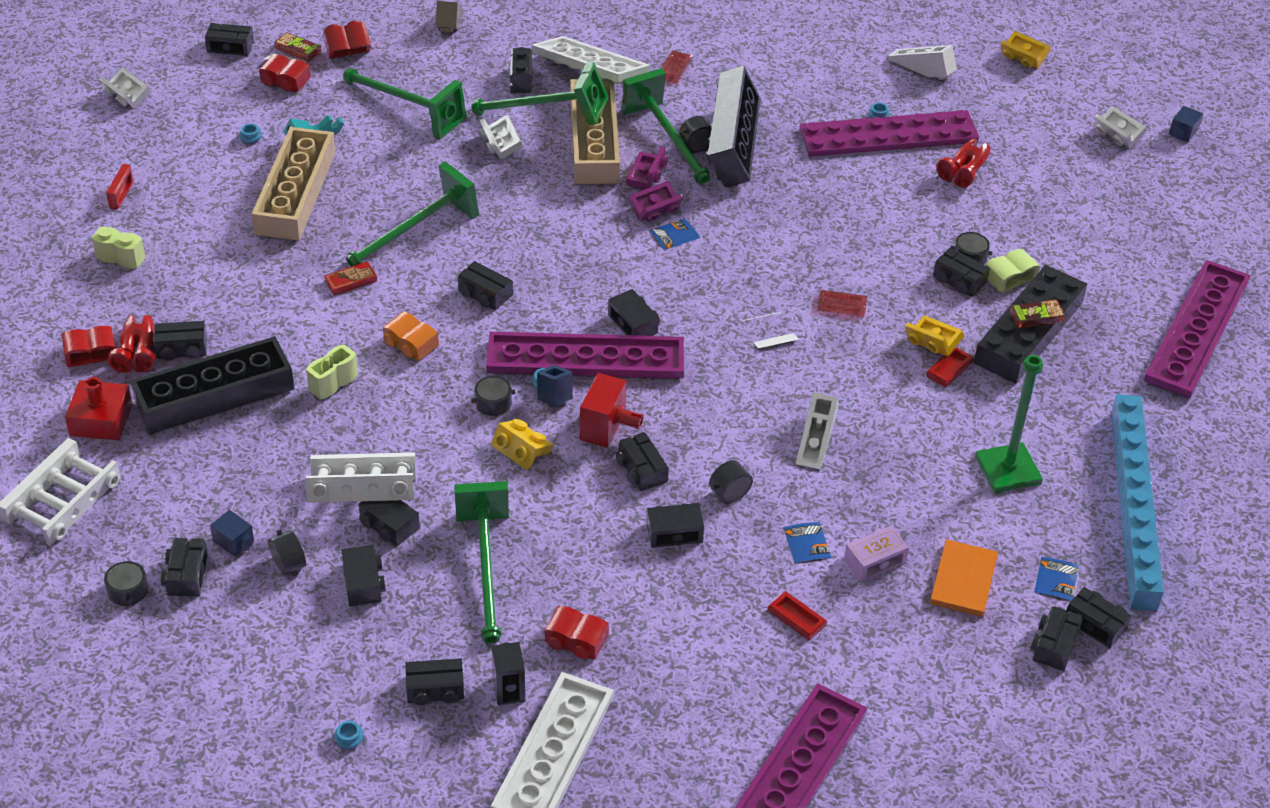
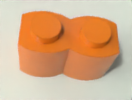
(410, 336)

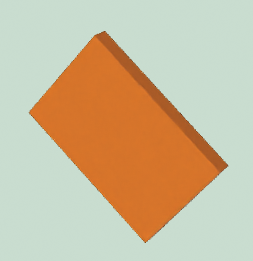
(964, 578)

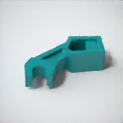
(325, 125)

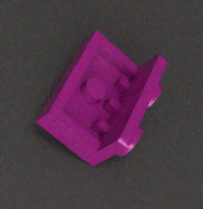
(647, 169)
(654, 201)

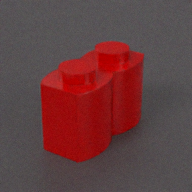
(346, 39)
(284, 73)
(87, 346)
(576, 632)

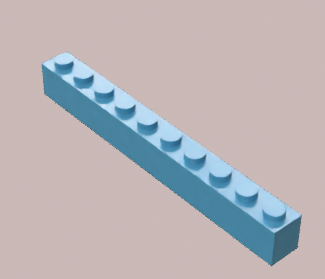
(1136, 504)

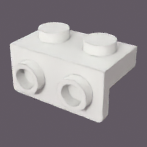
(126, 88)
(1120, 127)
(501, 136)

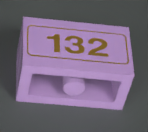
(876, 553)

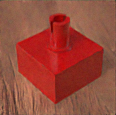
(99, 409)
(605, 410)

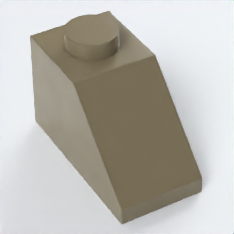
(448, 16)

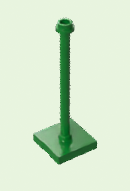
(588, 91)
(647, 92)
(445, 108)
(455, 189)
(1011, 464)
(482, 503)

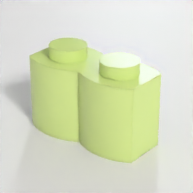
(118, 247)
(1012, 270)
(332, 371)

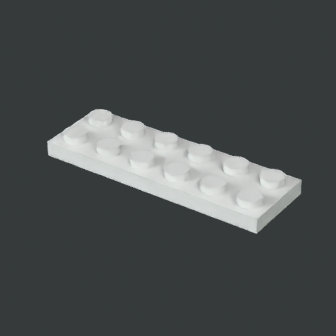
(577, 54)
(555, 745)

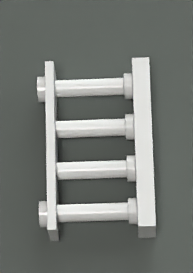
(50, 473)
(361, 477)

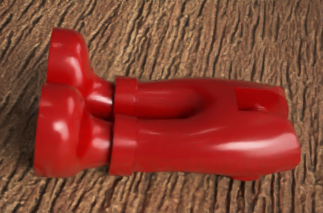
(964, 174)
(132, 332)

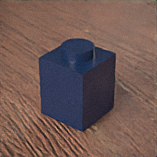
(1185, 123)
(554, 386)
(232, 533)

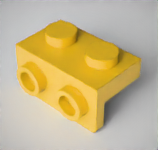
(1025, 49)
(934, 335)
(520, 442)

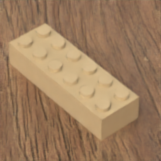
(596, 145)
(294, 184)

